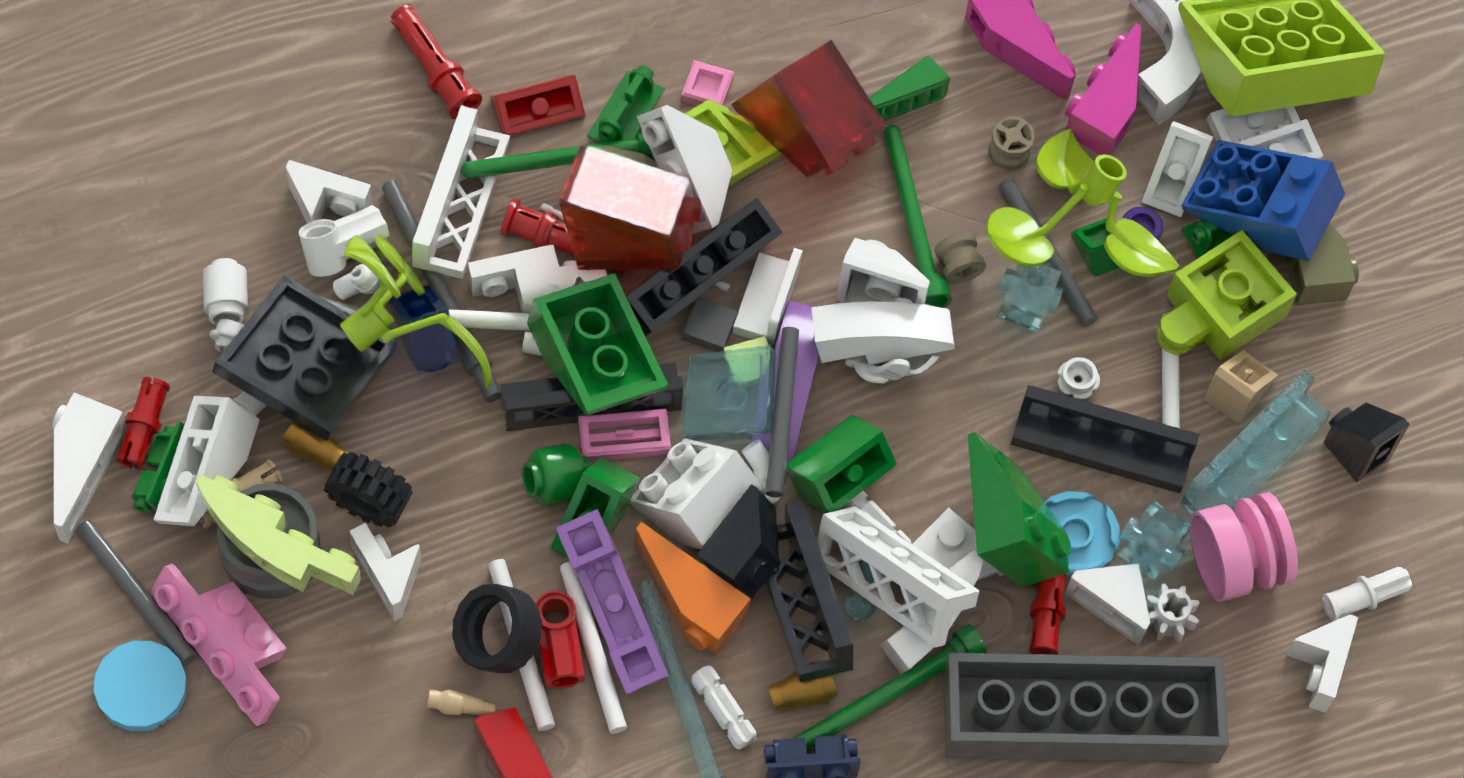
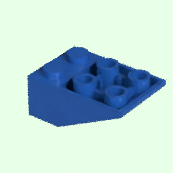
(1269, 194)

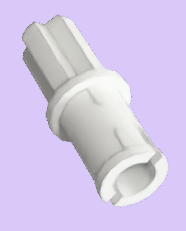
(1366, 593)

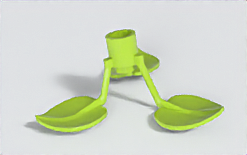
(1065, 166)
(373, 319)

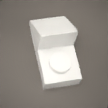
(1176, 168)
(320, 189)
(390, 575)
(1328, 652)

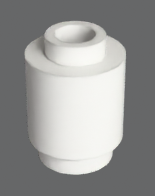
(225, 290)

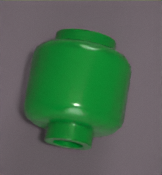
(553, 473)

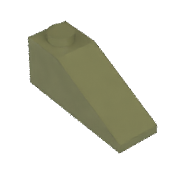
(1327, 274)

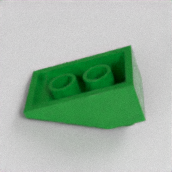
(595, 344)
(1012, 520)

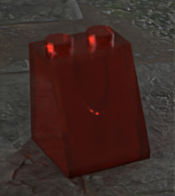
(813, 112)
(626, 213)

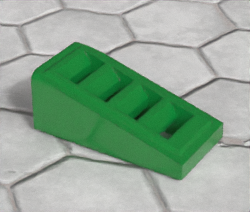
(913, 89)

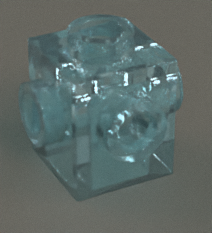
(1029, 294)
(1154, 541)

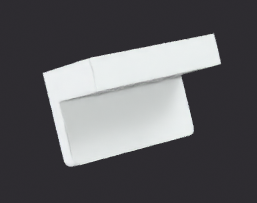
(767, 296)

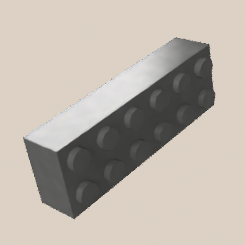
(1084, 708)

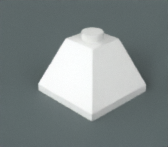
(879, 275)

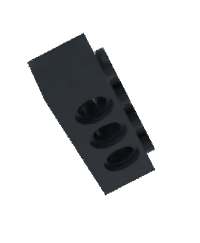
(703, 265)

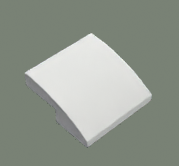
(1269, 130)

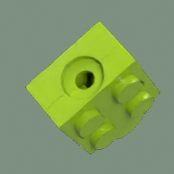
(1224, 299)

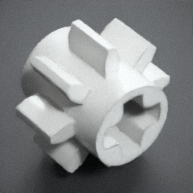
(1177, 603)

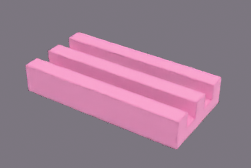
(625, 451)

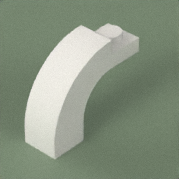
(1173, 79)

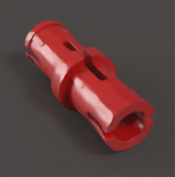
(142, 423)
(1047, 616)

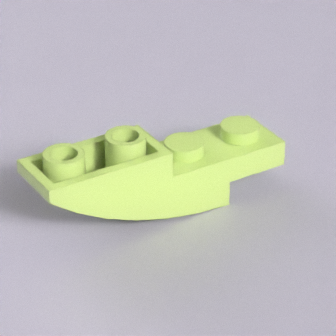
(258, 529)

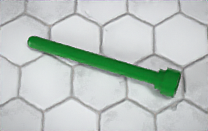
(545, 159)
(938, 291)
(964, 641)

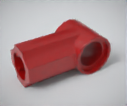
(560, 642)

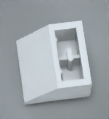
(693, 490)

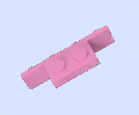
(226, 636)

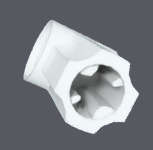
(326, 240)

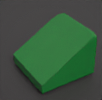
(1091, 247)

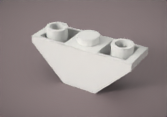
(691, 151)

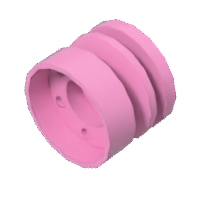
(1243, 546)

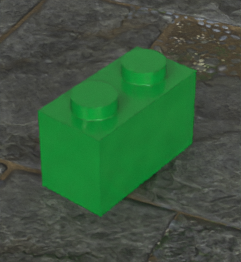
(841, 464)

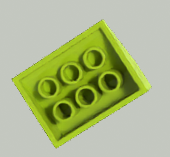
(1280, 52)

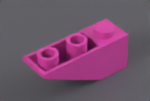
(1021, 40)
(1108, 106)

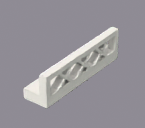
(442, 196)
(897, 561)

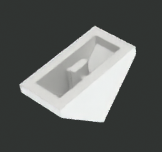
(1113, 596)

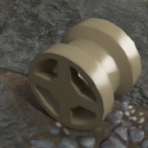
(1010, 132)
(960, 257)

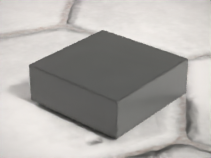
(709, 324)

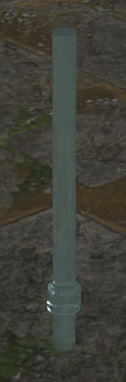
(678, 681)

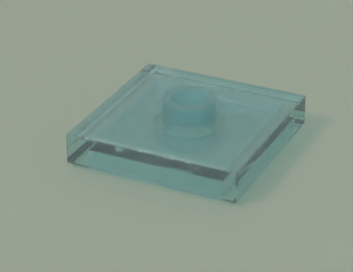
(730, 393)

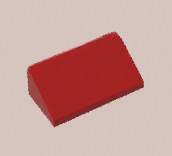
(538, 105)
(510, 745)

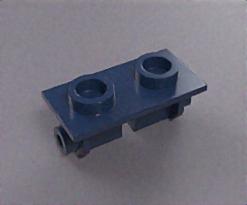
(831, 759)

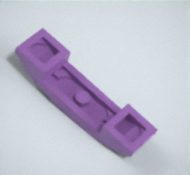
(797, 316)
(613, 601)

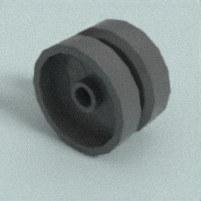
(245, 572)

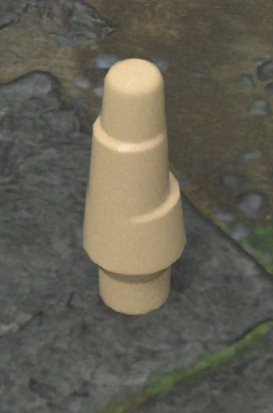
(455, 703)

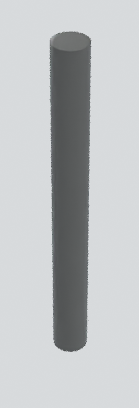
(1066, 281)
(782, 412)
(136, 592)

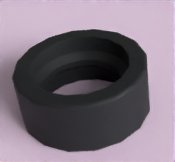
(469, 624)

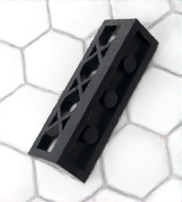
(549, 403)
(1104, 439)
(821, 602)

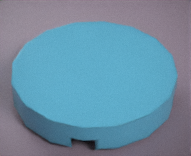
(1090, 528)
(140, 686)

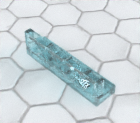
(1258, 448)

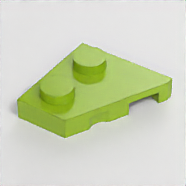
(741, 142)

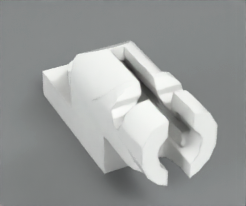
(529, 272)

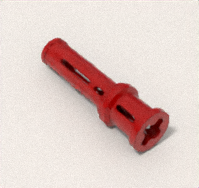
(444, 75)
(537, 228)

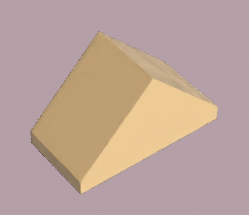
(1239, 386)

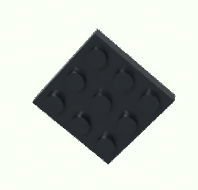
(301, 359)

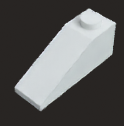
(211, 444)
(83, 448)

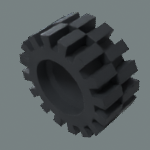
(368, 489)

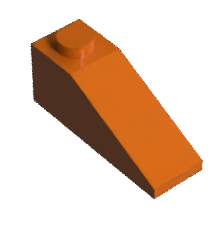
(698, 599)

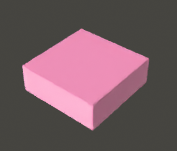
(706, 83)

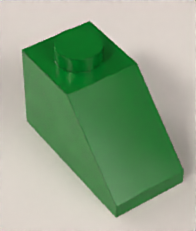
(602, 488)

